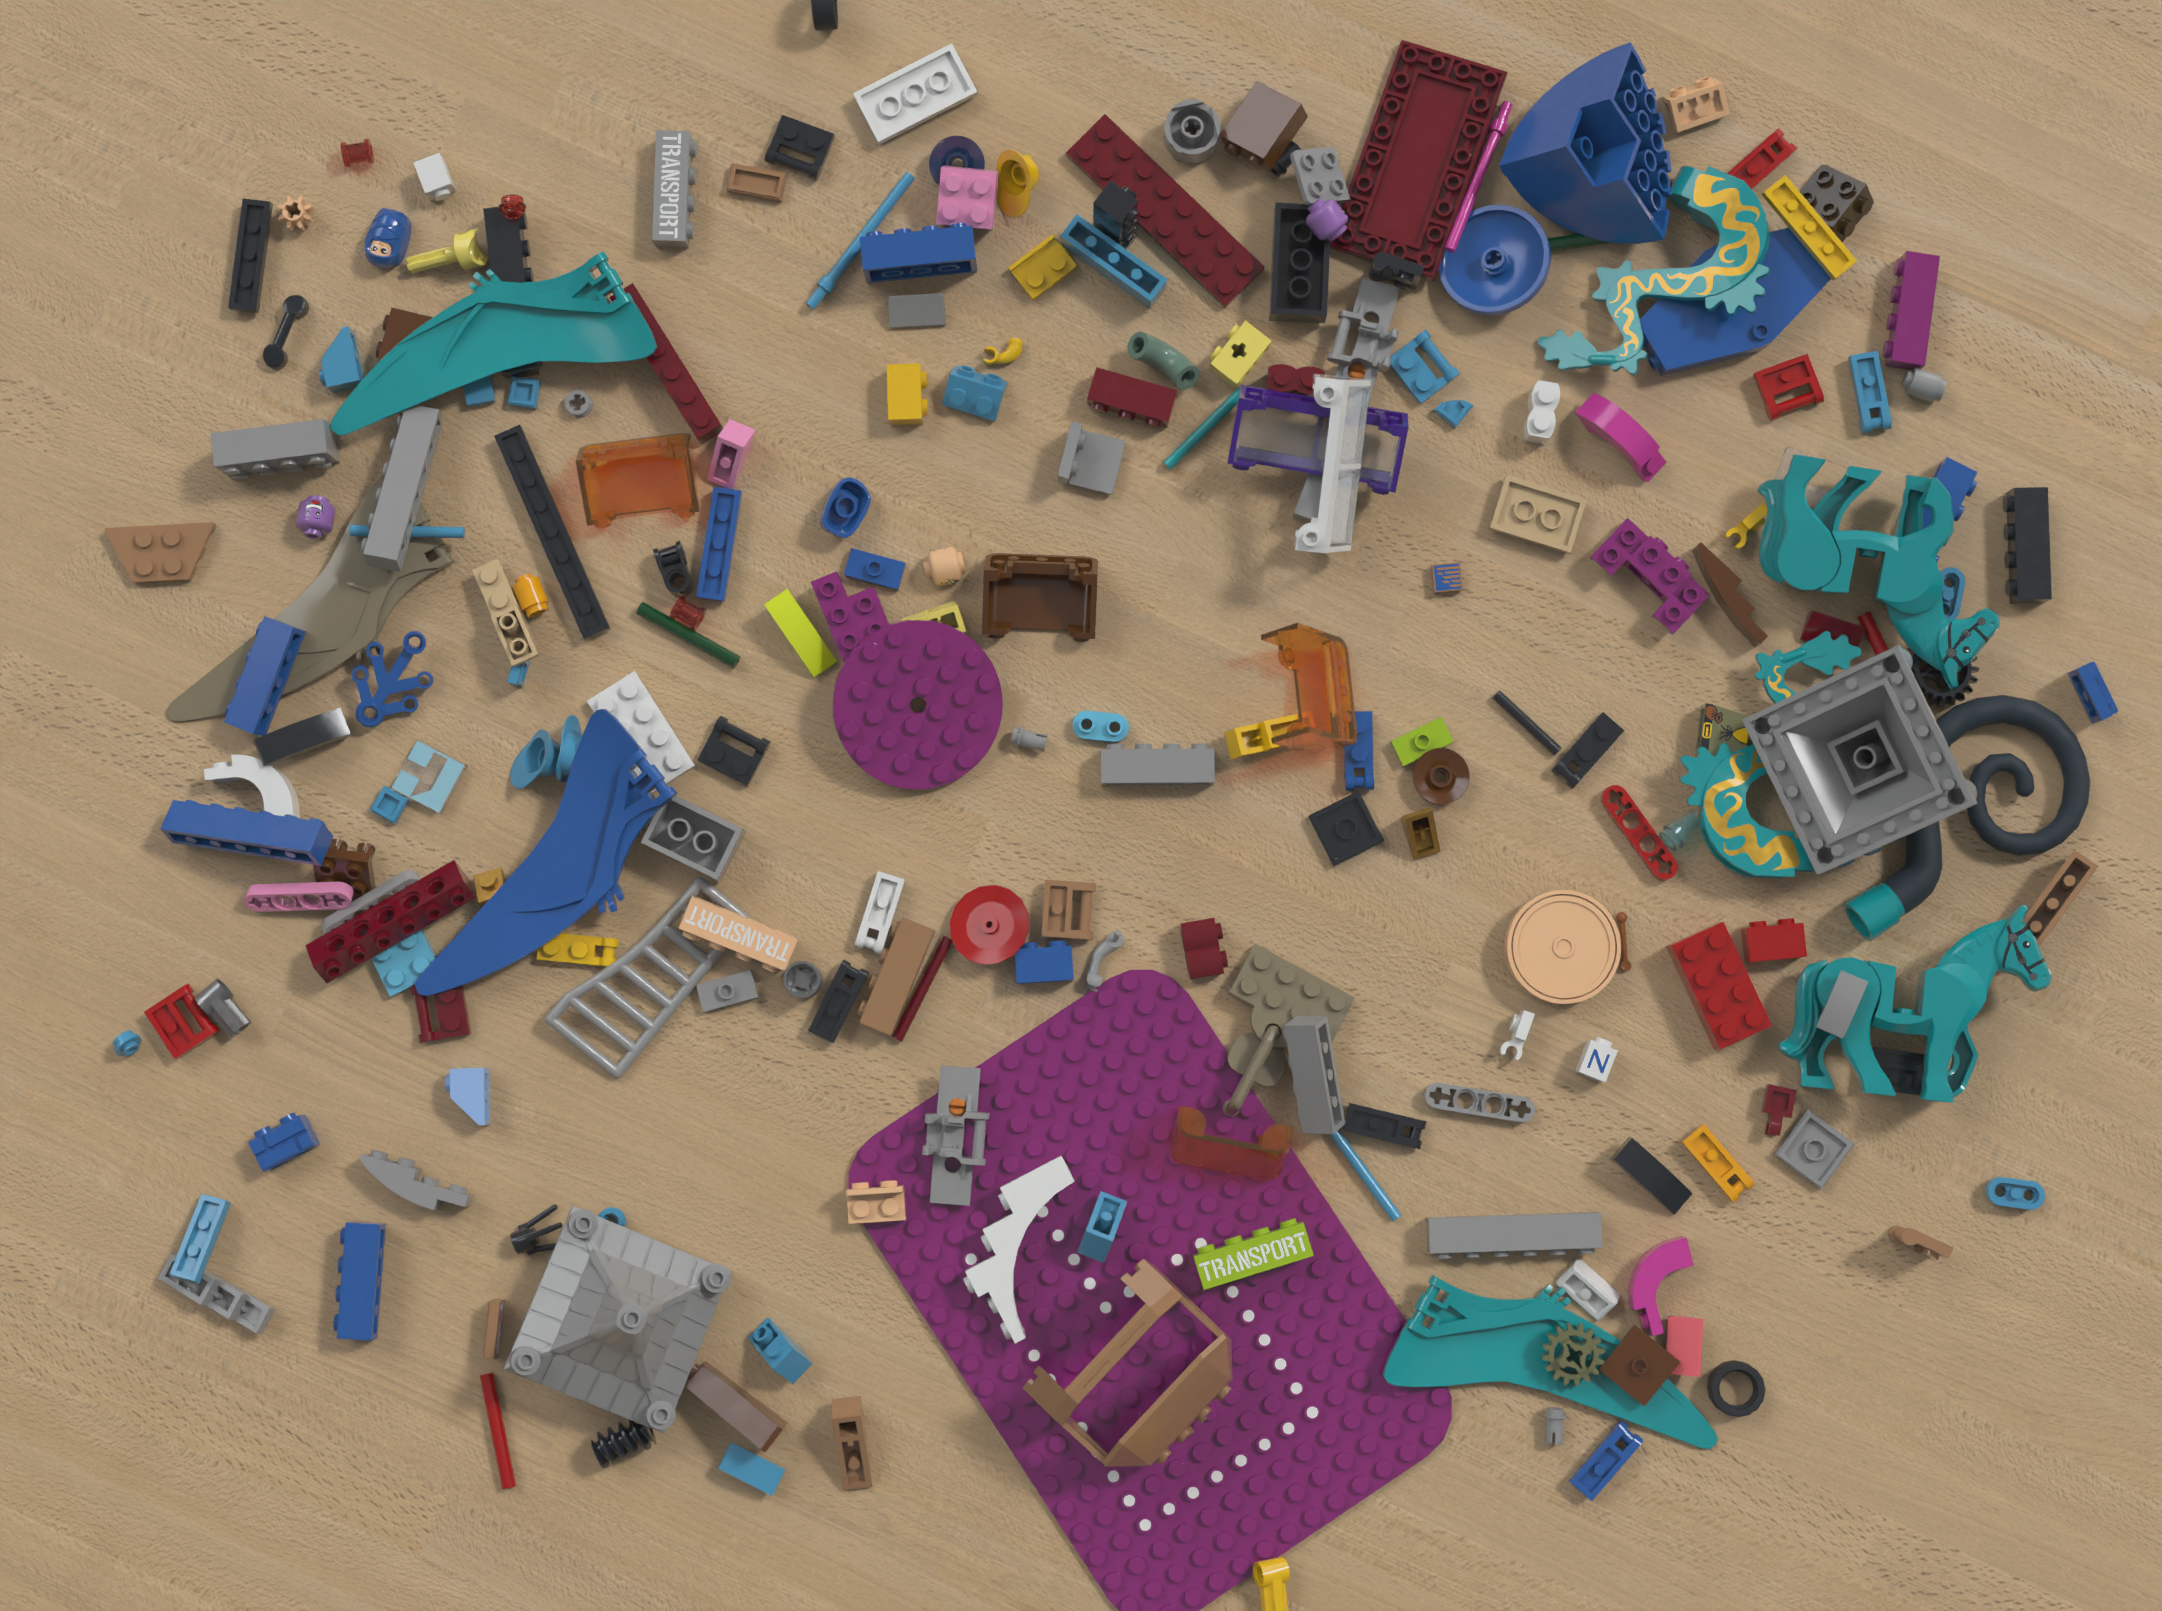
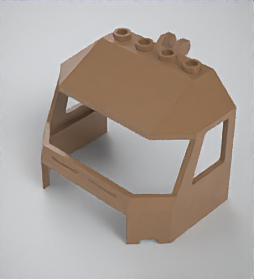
(1174, 1410)

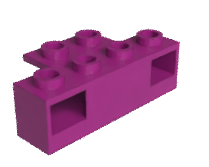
(848, 617)

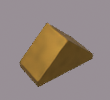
(1421, 833)

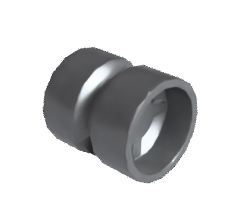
(803, 979)

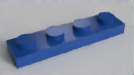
(719, 544)

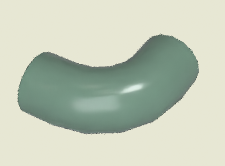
(1164, 359)

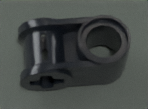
(673, 564)

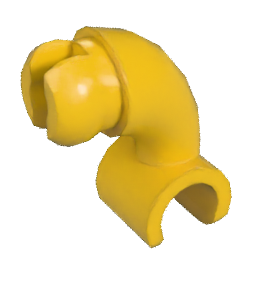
(1010, 354)

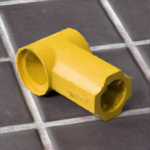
(1271, 1579)

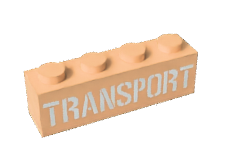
(737, 933)

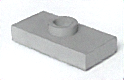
(727, 990)

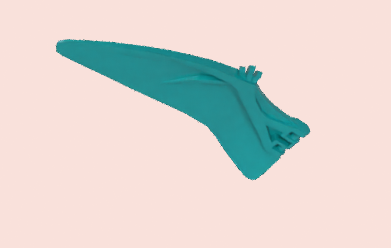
(502, 330)

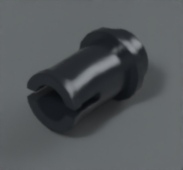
(1285, 160)

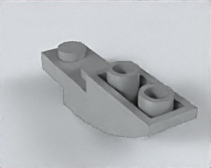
(403, 1179)

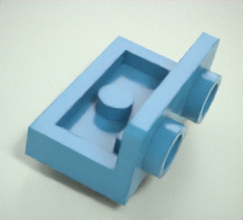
(974, 392)

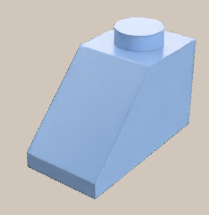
(471, 1092)

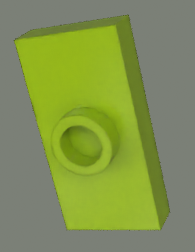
(1419, 741)

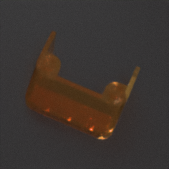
(1321, 688)

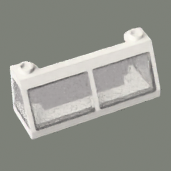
(1342, 464)

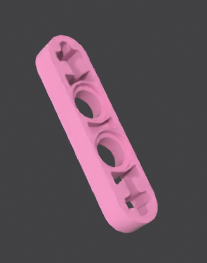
(330, 896)

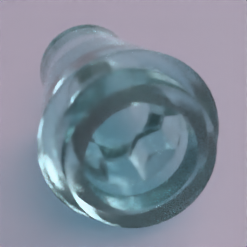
(1680, 830)

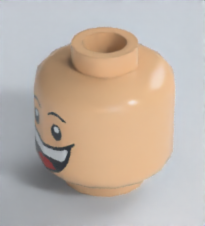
(944, 566)

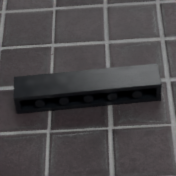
(508, 261)

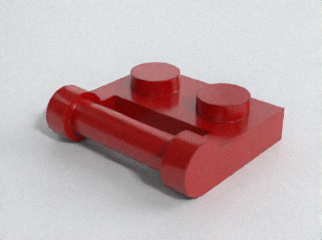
(1785, 378)
(173, 1026)

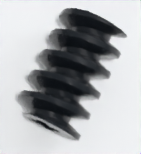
(622, 1442)

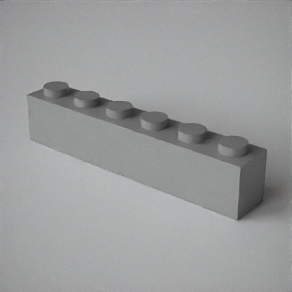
(402, 488)
(1514, 1233)

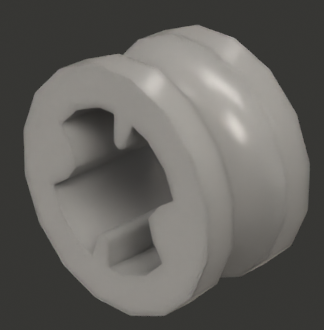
(572, 398)

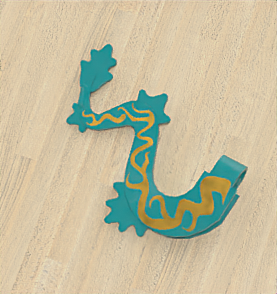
(1726, 278)
(1723, 779)

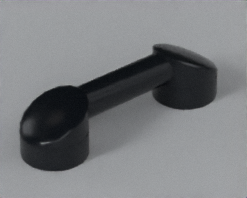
(273, 354)

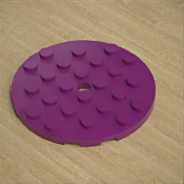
(907, 663)

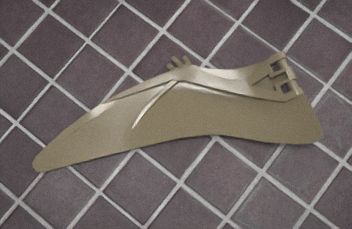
(338, 611)

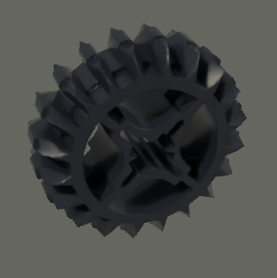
(1947, 695)

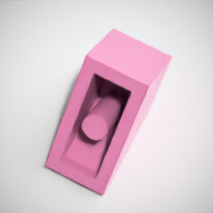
(730, 454)

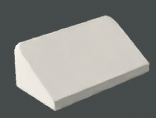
(1588, 1289)

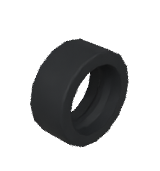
(824, 14)
(1757, 1383)

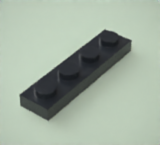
(250, 255)

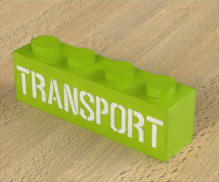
(1252, 1255)

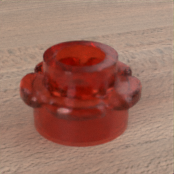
(512, 206)

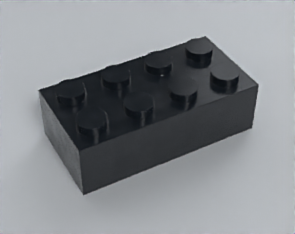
(1297, 268)

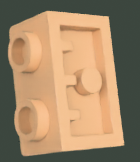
(1696, 103)
(876, 1203)

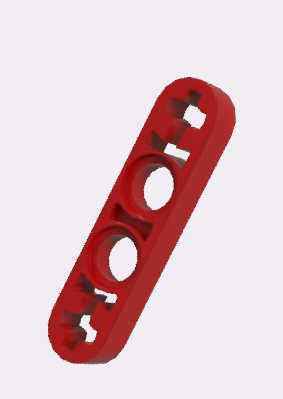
(1635, 835)

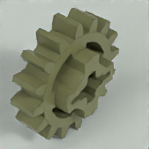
(1563, 1359)

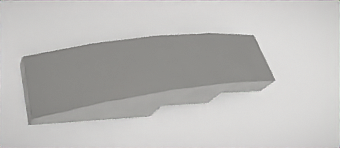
(222, 1297)

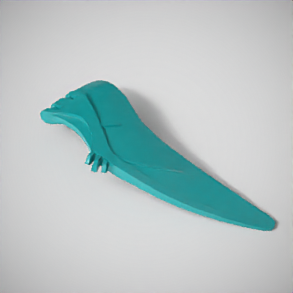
(1502, 1340)

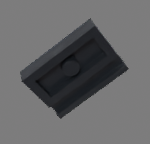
(1902, 1069)

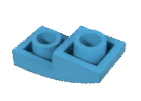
(751, 1469)

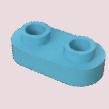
(1100, 726)

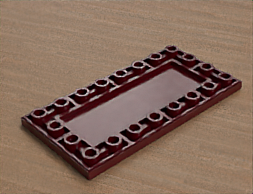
(1419, 156)

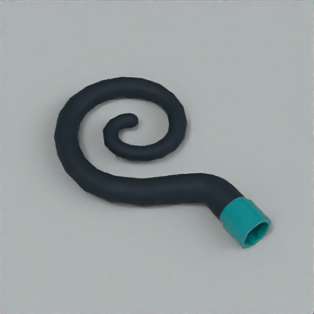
(1883, 905)

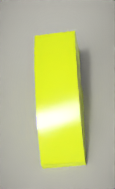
(800, 633)

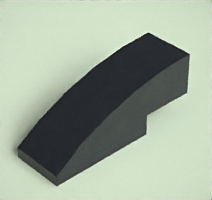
(302, 737)
(1651, 1175)

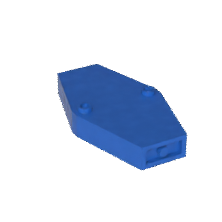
(1689, 336)

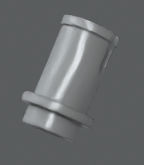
(1028, 739)
(1554, 1423)

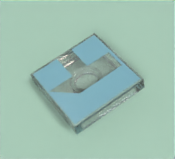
(428, 777)

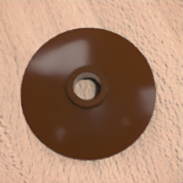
(1453, 768)

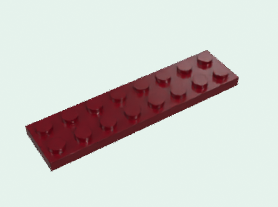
(1167, 211)

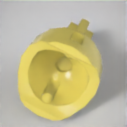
(464, 250)

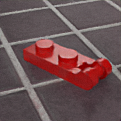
(1763, 159)

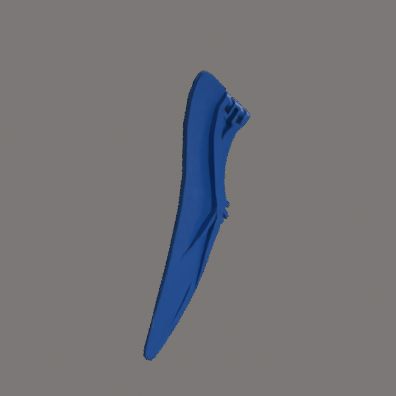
(569, 867)

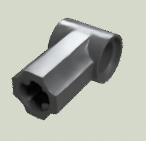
(218, 1002)

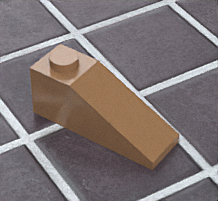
(851, 1442)

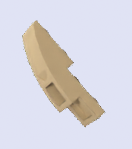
(506, 612)

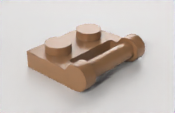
(1058, 909)
(1924, 1244)

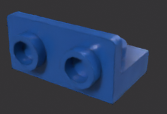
(2093, 692)

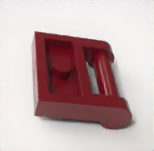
(451, 1014)

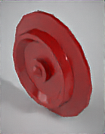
(989, 925)

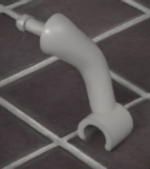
(1109, 945)

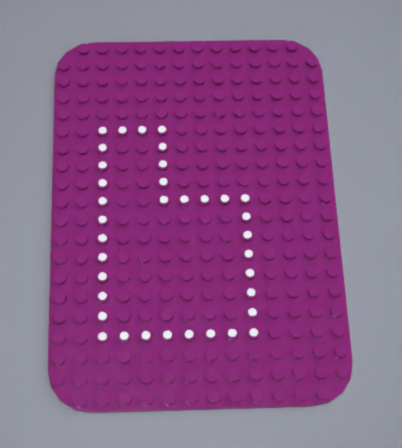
(1310, 1340)

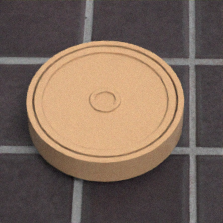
(1562, 947)

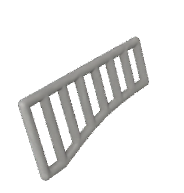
(622, 965)

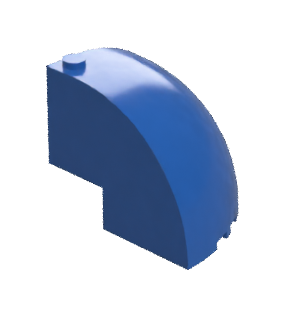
(1595, 153)

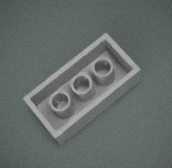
(275, 449)

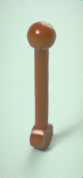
(1624, 965)

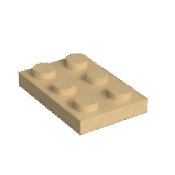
(1537, 514)

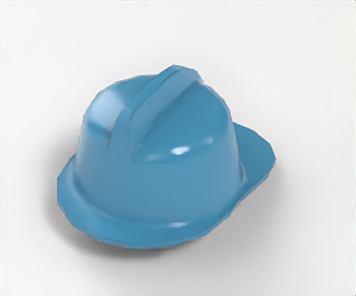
(570, 742)
(535, 760)

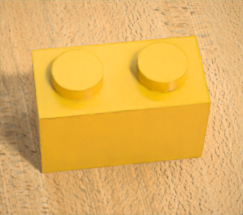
(905, 394)

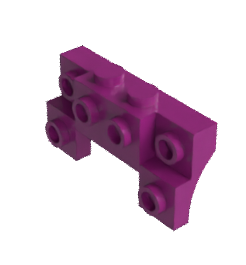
(1656, 569)

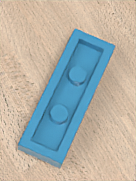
(200, 1239)

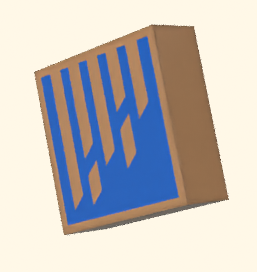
(1446, 577)

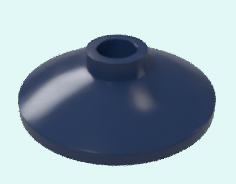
(955, 147)

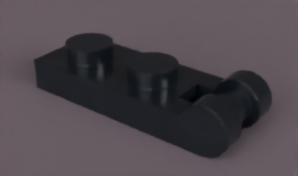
(1588, 749)
(837, 1002)
(1383, 1125)

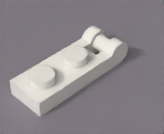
(880, 911)

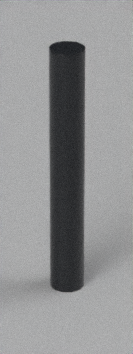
(1527, 722)

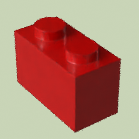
(1774, 941)

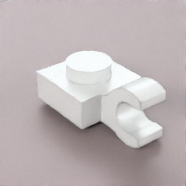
(1520, 1026)

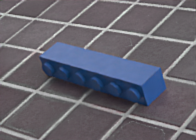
(247, 832)

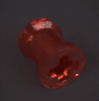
(357, 152)
(688, 613)

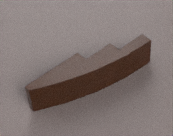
(1722, 585)

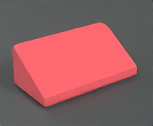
(1685, 1344)

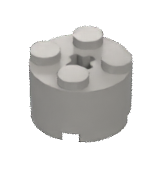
(1180, 142)

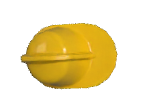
(1016, 179)

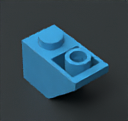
(780, 1351)

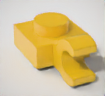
(1752, 521)

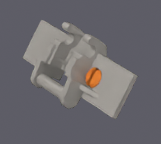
(1373, 340)
(945, 1134)

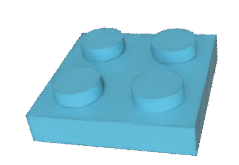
(404, 962)

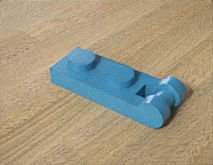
(1869, 391)

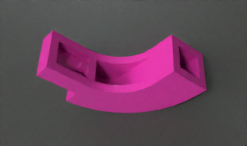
(1624, 433)
(1648, 1273)

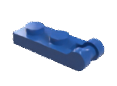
(1360, 754)
(1605, 1461)

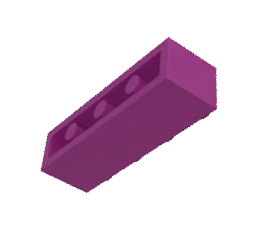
(1911, 311)

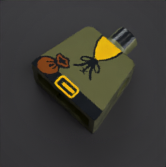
(1719, 727)

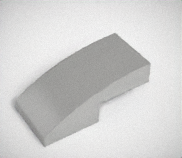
(1842, 1004)

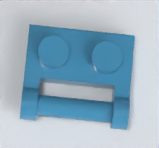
(1416, 374)

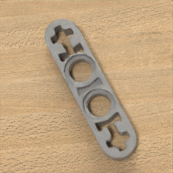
(369, 899)
(1479, 1100)

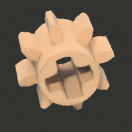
(296, 206)

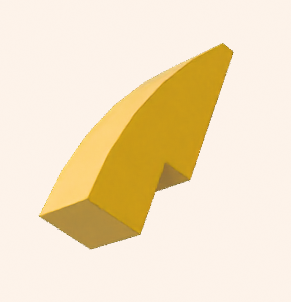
(1257, 737)

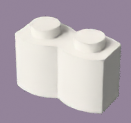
(1541, 406)

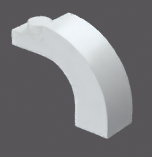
(275, 787)

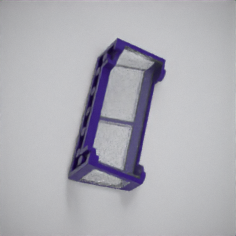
(1293, 433)

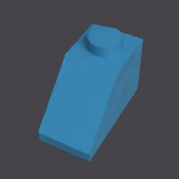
(341, 363)
(1102, 1227)

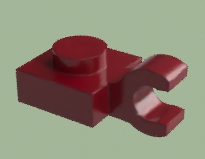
(1777, 1103)

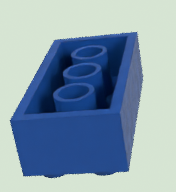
(918, 253)

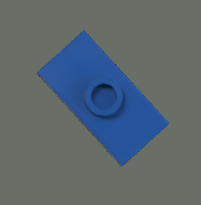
(874, 569)

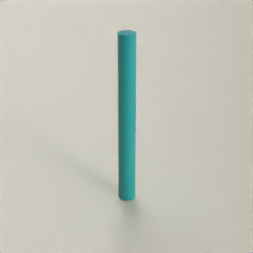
(1202, 430)

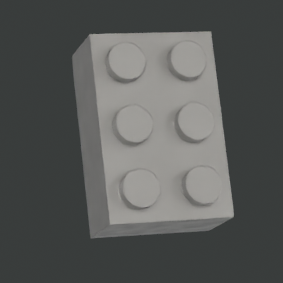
(694, 837)

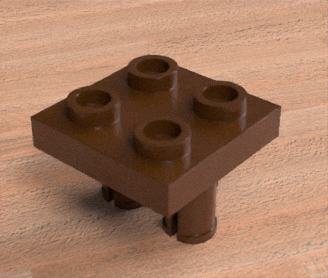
(348, 867)

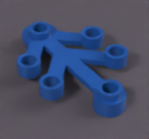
(389, 682)

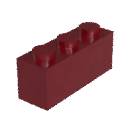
(1131, 398)

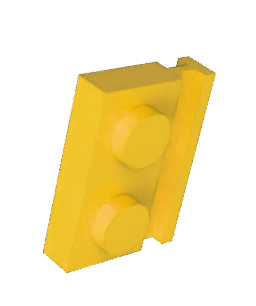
(1042, 267)

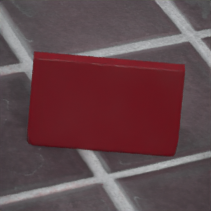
(1818, 623)

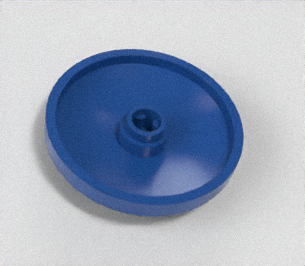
(1497, 261)

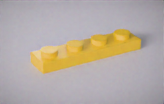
(1809, 227)

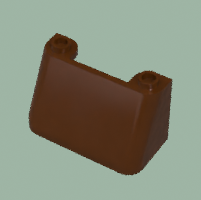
(1039, 594)

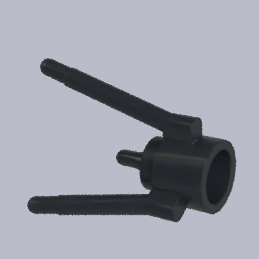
(527, 1238)

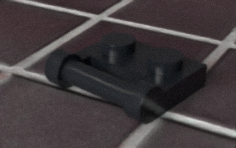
(802, 139)
(1396, 270)
(729, 759)

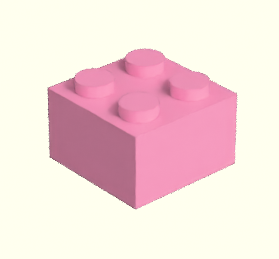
(967, 197)

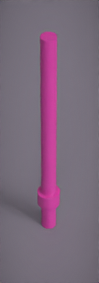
(1496, 129)

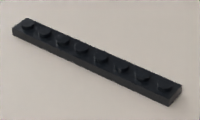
(552, 532)

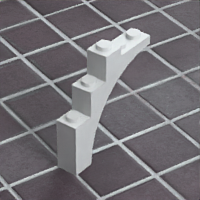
(996, 1274)

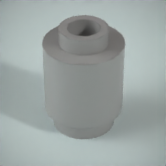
(1924, 385)

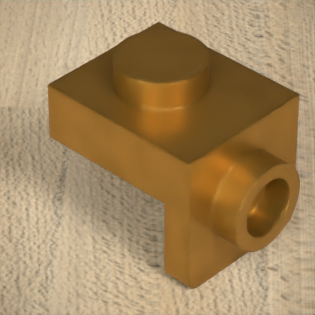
(488, 884)

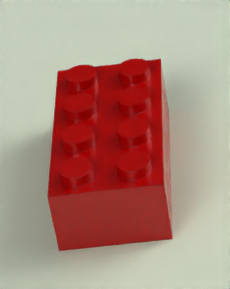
(1718, 986)

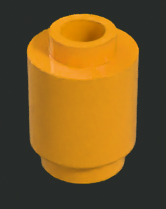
(530, 595)

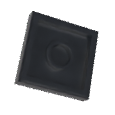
(1346, 828)

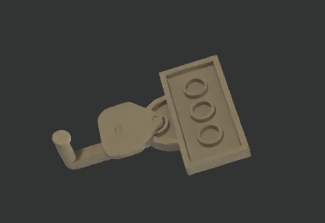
(1277, 995)

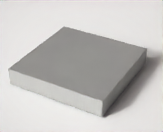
(1814, 1149)

